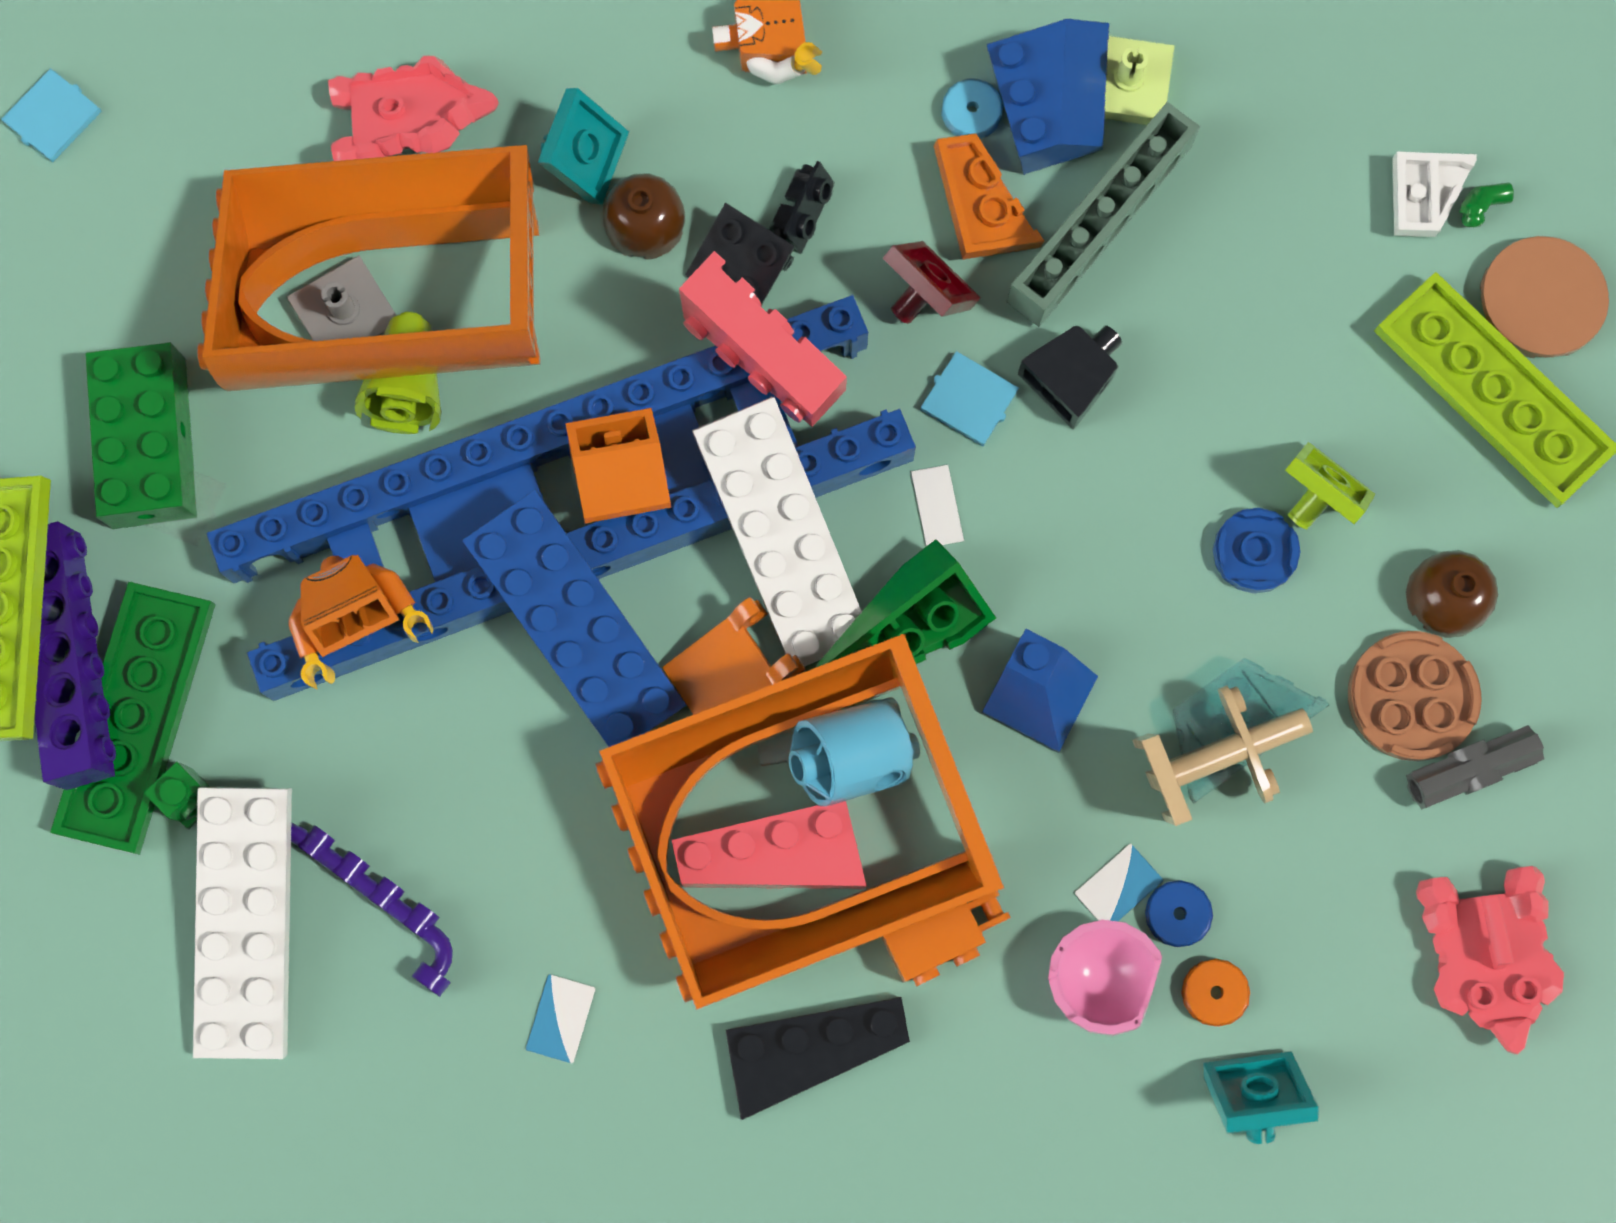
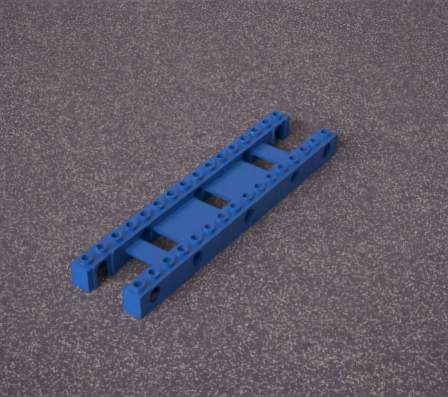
(480, 476)

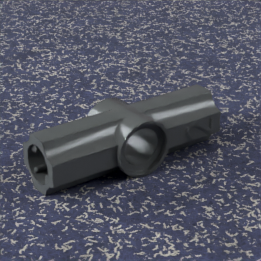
(1475, 767)

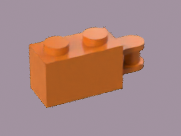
(940, 938)

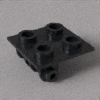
(748, 250)

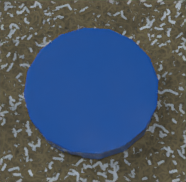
(1256, 550)

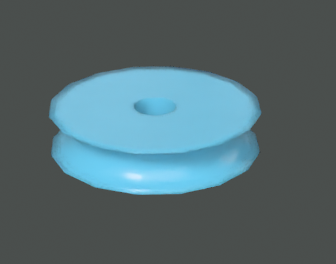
(975, 94)

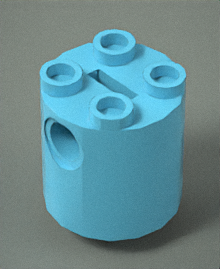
(852, 752)

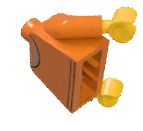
(345, 605)

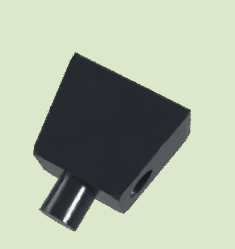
(1072, 371)

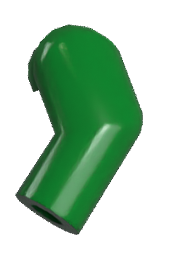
(1480, 199)

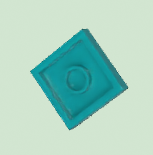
(583, 146)
(1260, 1094)

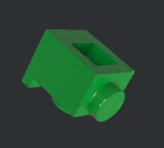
(177, 793)

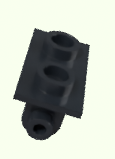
(811, 191)

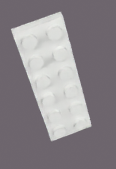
(779, 528)
(242, 923)

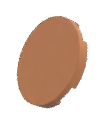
(1545, 296)
(1414, 696)

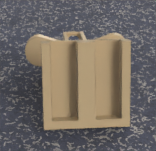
(1246, 744)

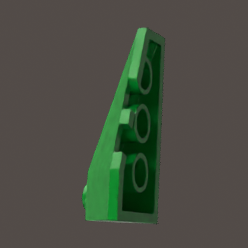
(925, 601)

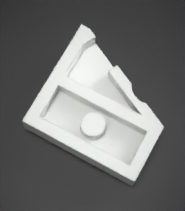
(1426, 190)

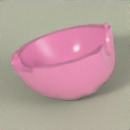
(1104, 976)

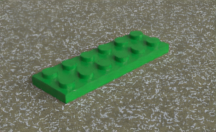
(147, 688)

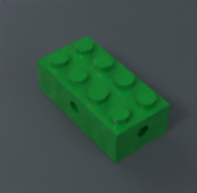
(140, 435)

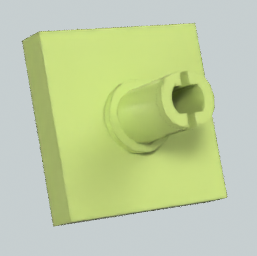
(1136, 79)

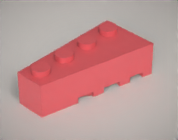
(759, 342)
(781, 851)

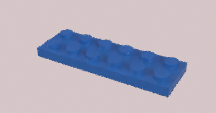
(573, 620)

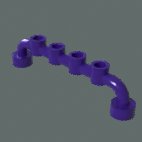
(387, 897)

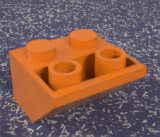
(618, 465)

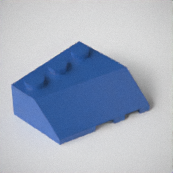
(1054, 90)

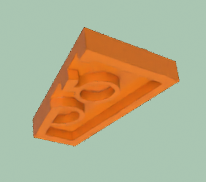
(980, 205)

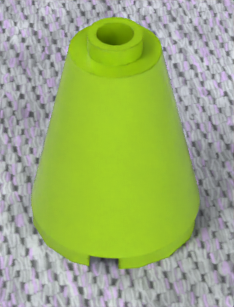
(404, 401)

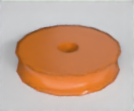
(1233, 987)

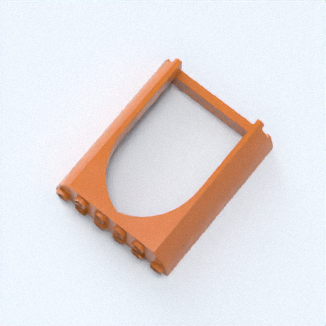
(303, 214)
(735, 953)

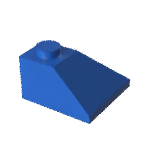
(1041, 691)

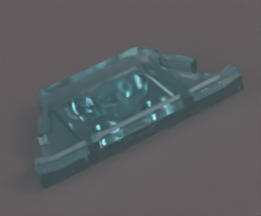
(1204, 720)

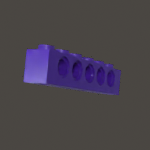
(57, 716)

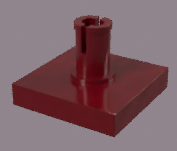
(929, 282)

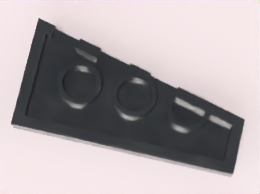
(800, 1052)

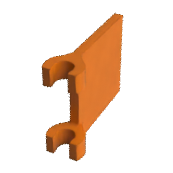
(727, 662)

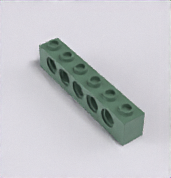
(1102, 214)

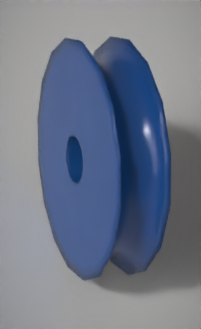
(1196, 909)

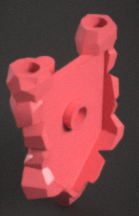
(406, 109)
(1493, 953)

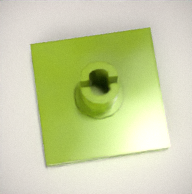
(1326, 486)

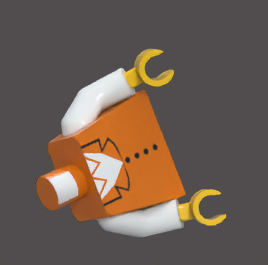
(769, 40)

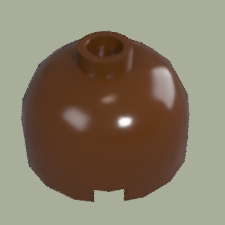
(643, 216)
(1452, 593)

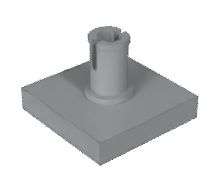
(343, 304)

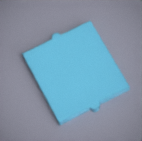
(51, 115)
(969, 398)

